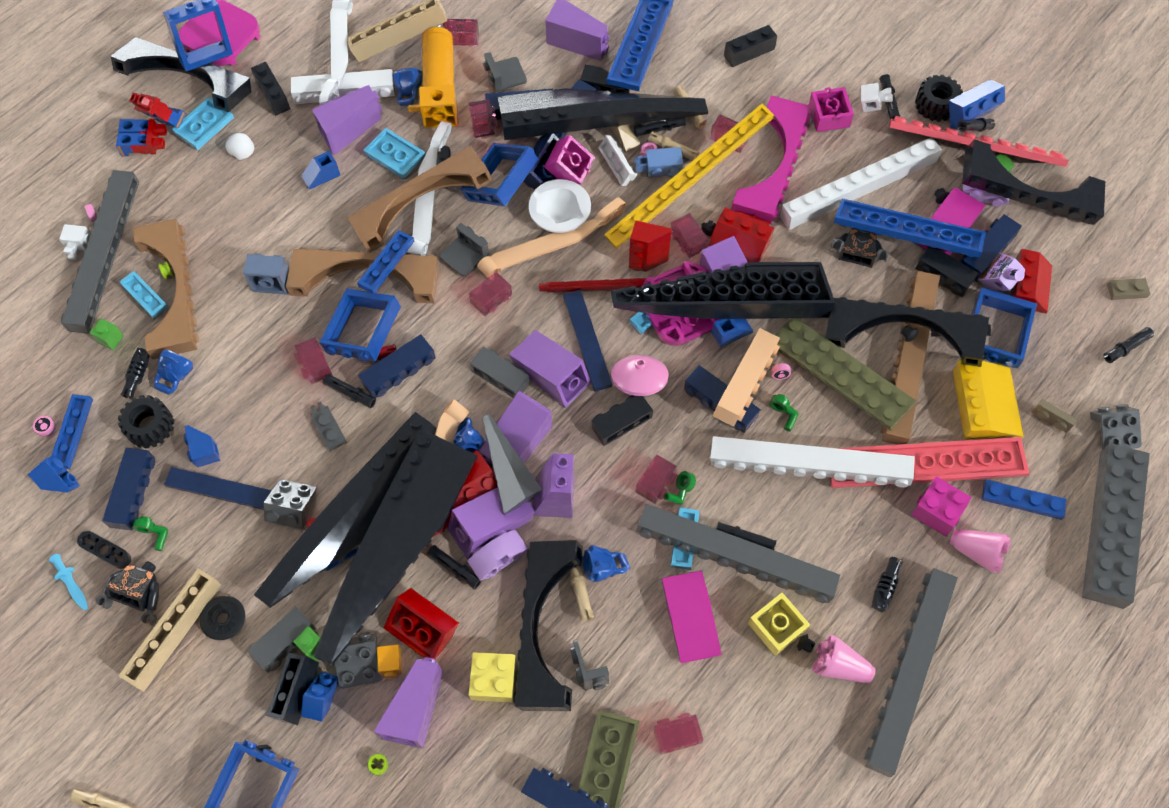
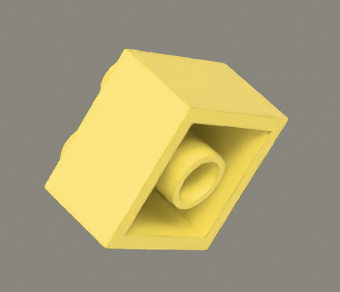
(778, 624)
(492, 677)

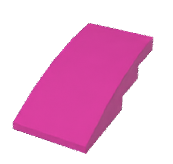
(957, 210)
(691, 616)

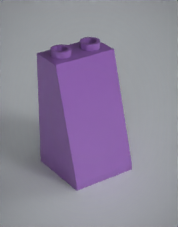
(576, 31)
(347, 117)
(722, 255)
(551, 367)
(523, 425)
(557, 486)
(482, 520)
(412, 707)

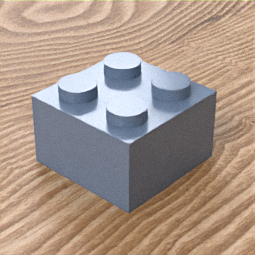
(266, 273)

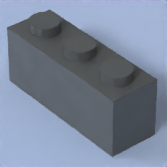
(499, 372)
(279, 640)

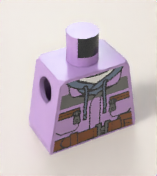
(1002, 273)

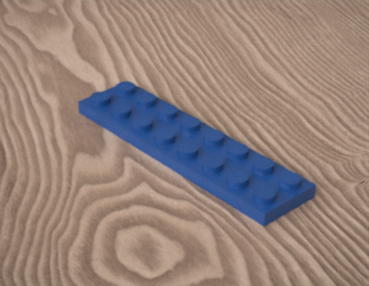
(639, 44)
(910, 228)

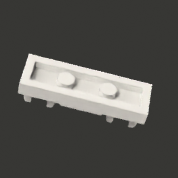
(616, 160)

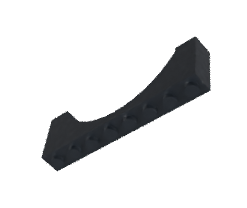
(140, 55)
(986, 173)
(961, 330)
(535, 684)

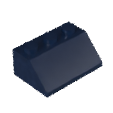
(542, 149)

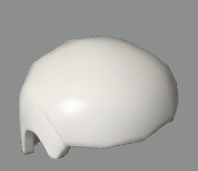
(239, 146)

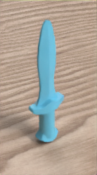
(66, 576)

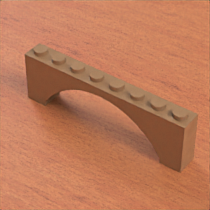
(459, 170)
(314, 266)
(178, 327)

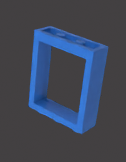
(208, 53)
(500, 197)
(1011, 305)
(341, 315)
(233, 762)

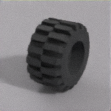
(927, 99)
(136, 412)

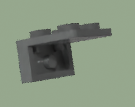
(504, 73)
(465, 250)
(1119, 425)
(288, 503)
(358, 662)
(590, 679)

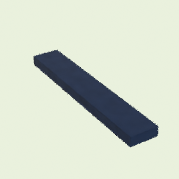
(587, 341)
(217, 488)

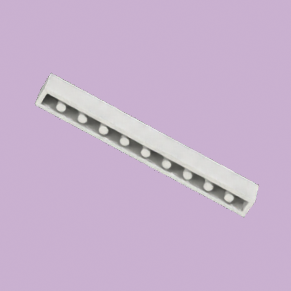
(860, 183)
(812, 461)

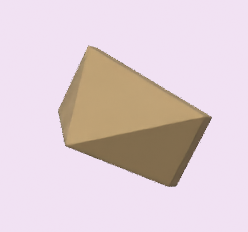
(626, 137)

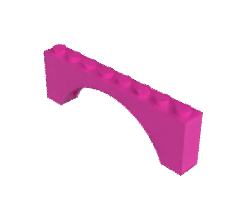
(790, 125)

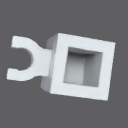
(872, 97)
(74, 239)

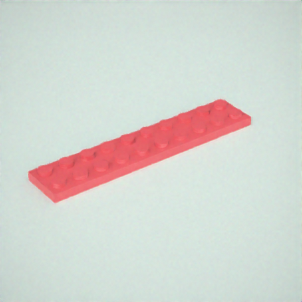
(966, 138)
(955, 460)

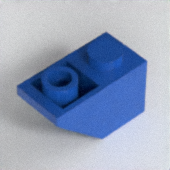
(320, 170)
(730, 330)
(202, 447)
(53, 476)
(319, 696)

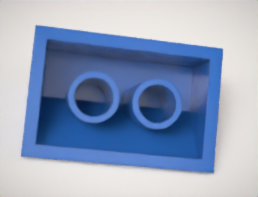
(976, 102)

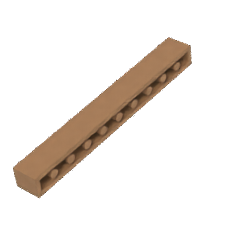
(912, 354)

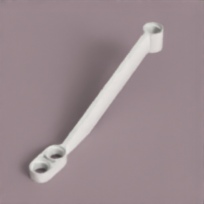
(339, 48)
(424, 204)

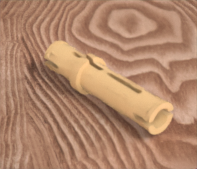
(699, 121)
(666, 142)
(578, 583)
(95, 800)

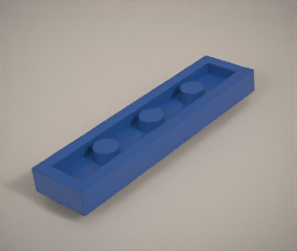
(385, 262)
(72, 429)
(1024, 499)

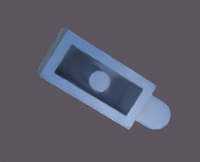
(660, 162)

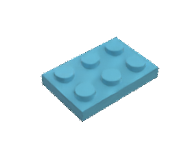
(202, 124)
(394, 153)

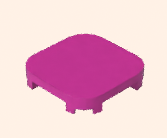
(204, 31)
(675, 329)

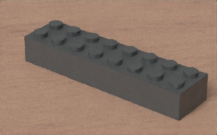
(1116, 526)

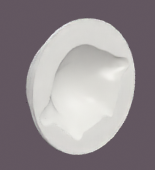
(559, 206)

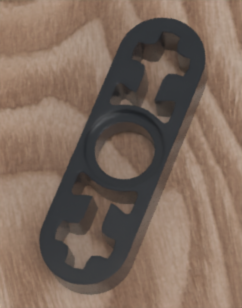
(108, 557)

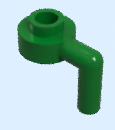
(781, 404)
(685, 483)
(145, 525)

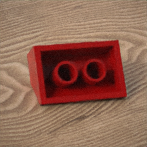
(749, 233)
(648, 246)
(1036, 280)
(479, 481)
(420, 624)

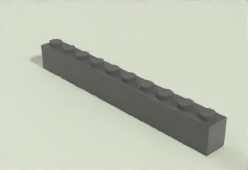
(100, 252)
(738, 554)
(910, 674)

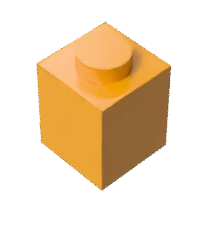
(389, 661)

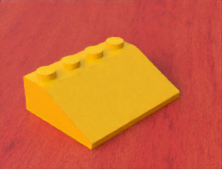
(987, 401)

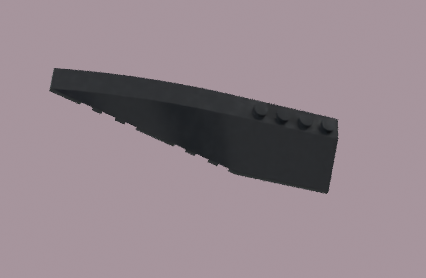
(582, 109)
(743, 292)
(345, 519)
(402, 526)

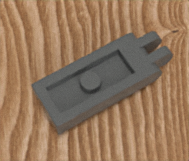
(328, 427)

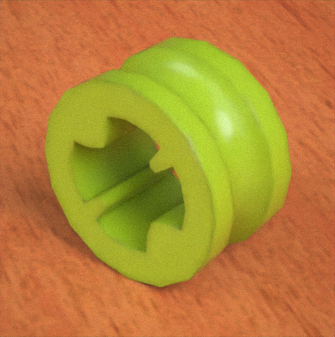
(166, 270)
(376, 771)

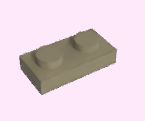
(1128, 289)
(1055, 416)

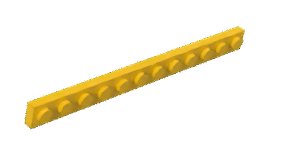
(690, 174)

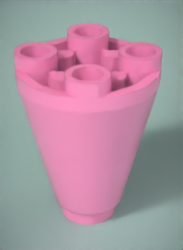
(982, 547)
(841, 662)

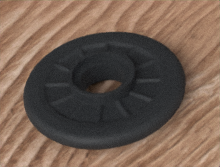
(231, 626)

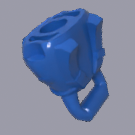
(407, 83)
(172, 369)
(468, 437)
(600, 563)

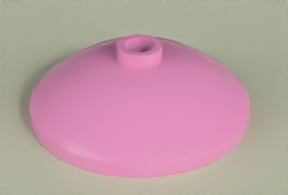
(639, 375)

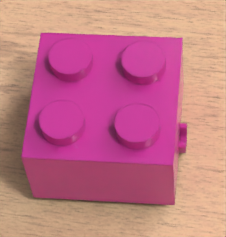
(831, 109)
(569, 160)
(941, 506)

